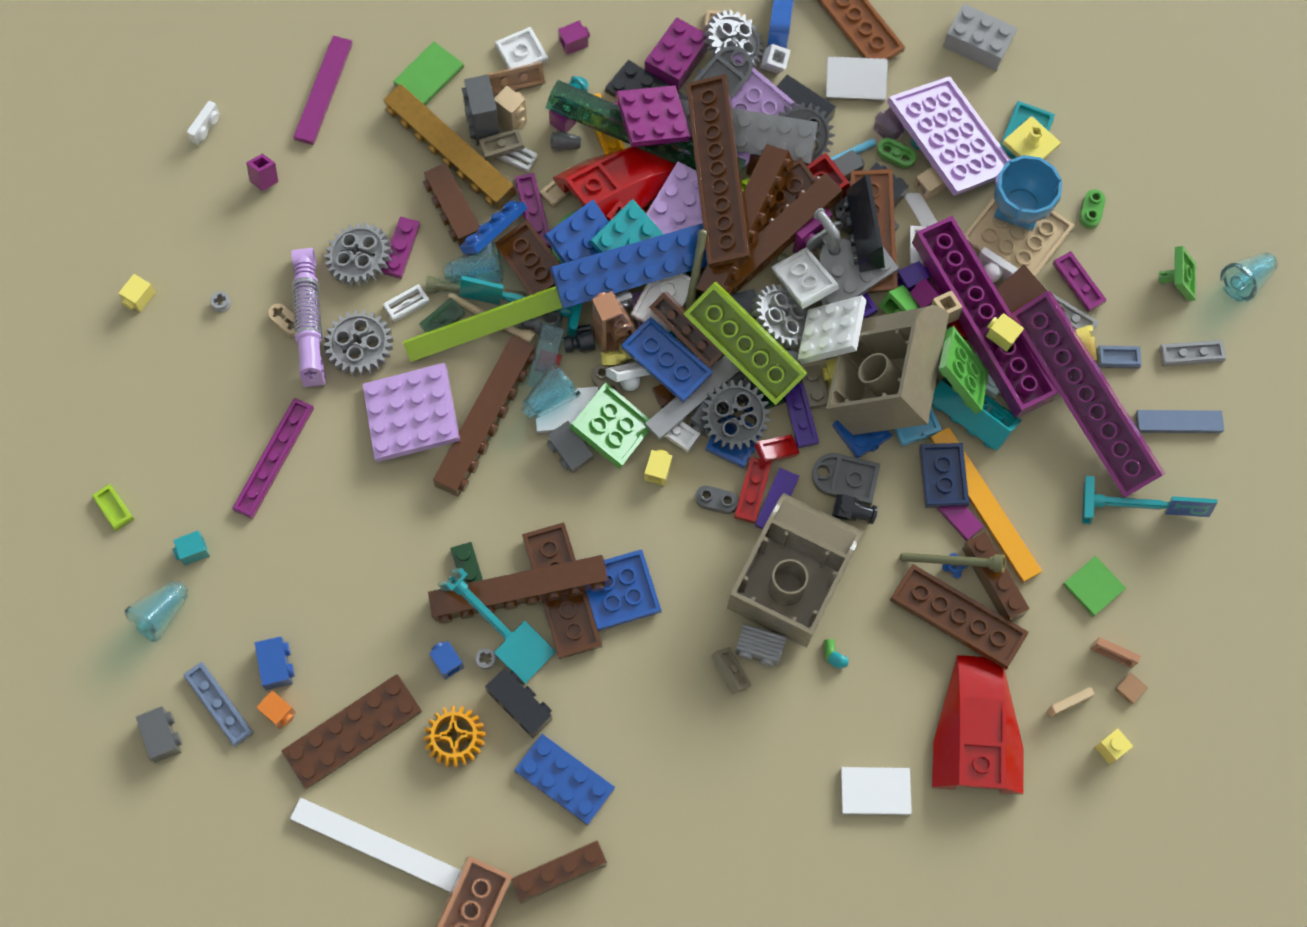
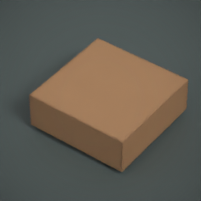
(1131, 688)

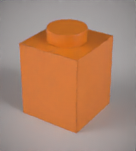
(276, 710)

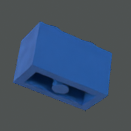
(274, 663)

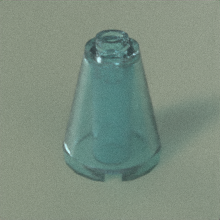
(480, 266)
(1247, 276)
(549, 393)
(157, 610)

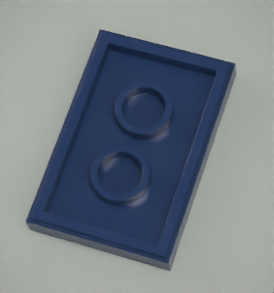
(943, 475)

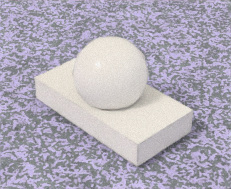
(995, 265)
(627, 375)

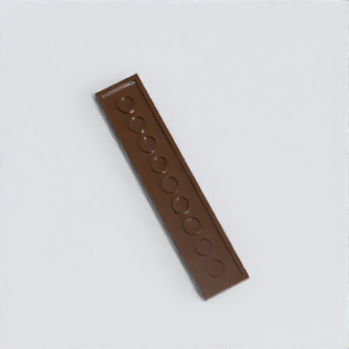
(718, 171)

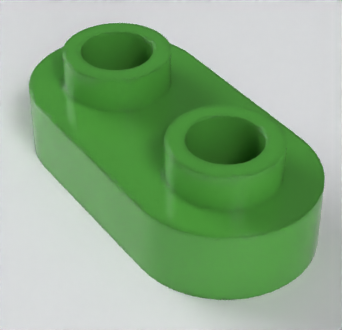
(897, 153)
(1092, 207)

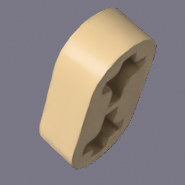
(282, 323)

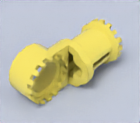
(614, 358)

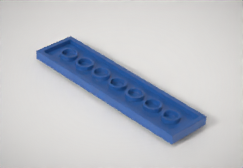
(627, 266)

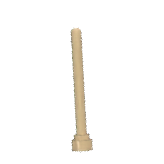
(529, 336)

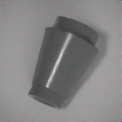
(564, 141)

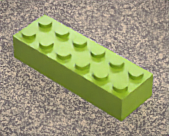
(745, 343)

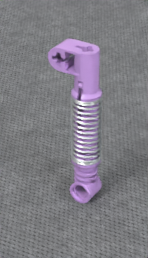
(306, 328)

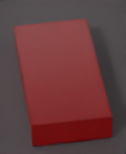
(776, 449)

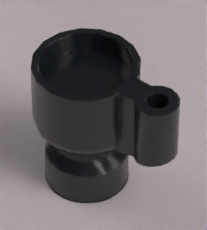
(582, 341)

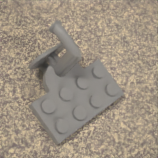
(841, 265)

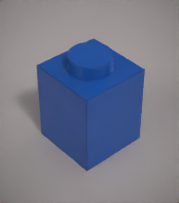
(446, 659)

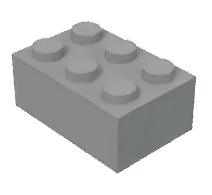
(980, 37)

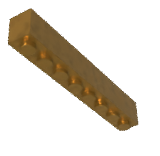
(449, 146)

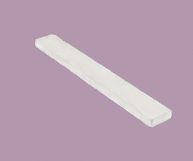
(375, 844)

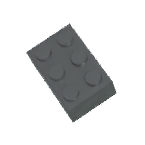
(480, 108)

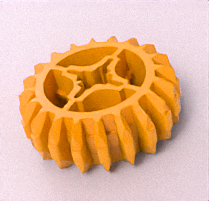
(453, 716)

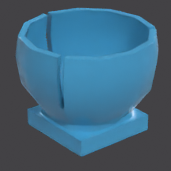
(1026, 191)

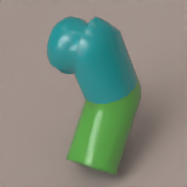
(832, 656)

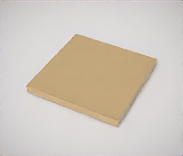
(1018, 244)

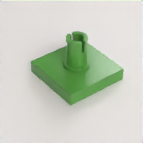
(1183, 274)

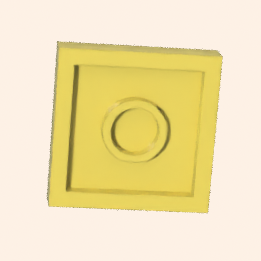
(1031, 140)

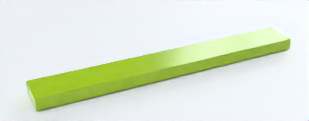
(482, 324)

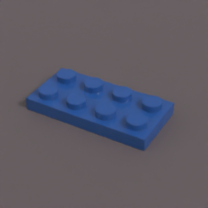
(667, 359)
(564, 779)

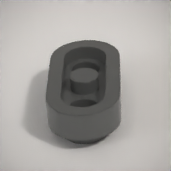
(716, 502)

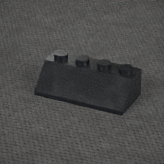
(865, 226)

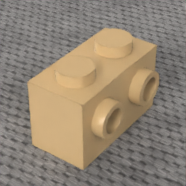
(511, 109)

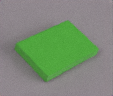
(429, 73)

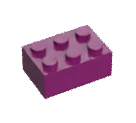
(677, 53)

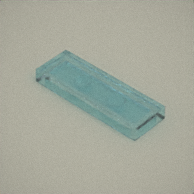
(546, 352)

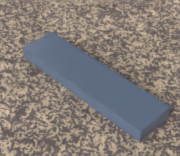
(1179, 421)
(218, 704)

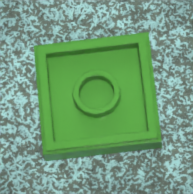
(1094, 586)

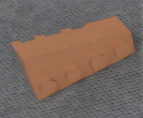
(610, 322)

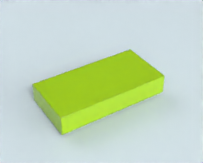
(112, 507)

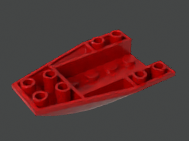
(616, 177)
(978, 731)

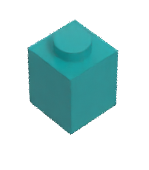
(190, 548)

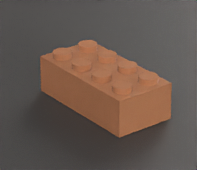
(474, 895)

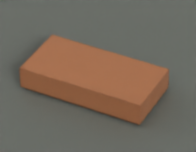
(1115, 652)

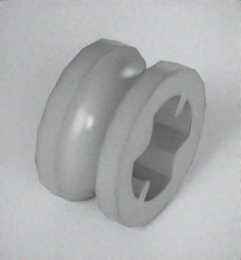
(225, 304)
(484, 665)

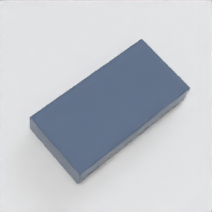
(1119, 357)

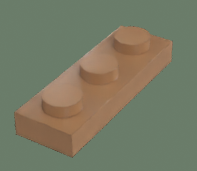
(517, 77)

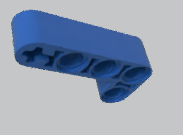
(780, 23)

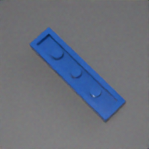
(491, 229)

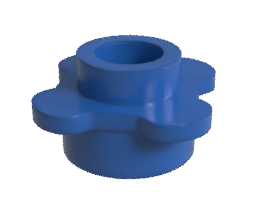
(956, 572)

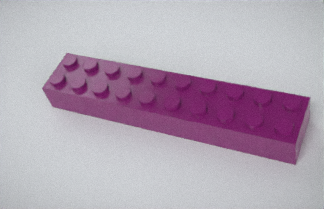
(958, 269)
(1087, 394)

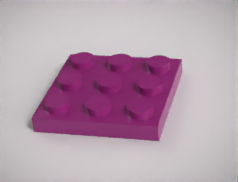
(653, 116)

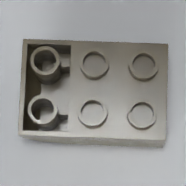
(891, 373)
(794, 569)

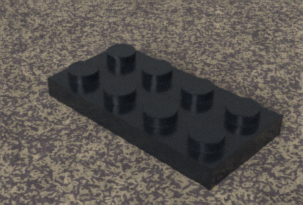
(634, 77)

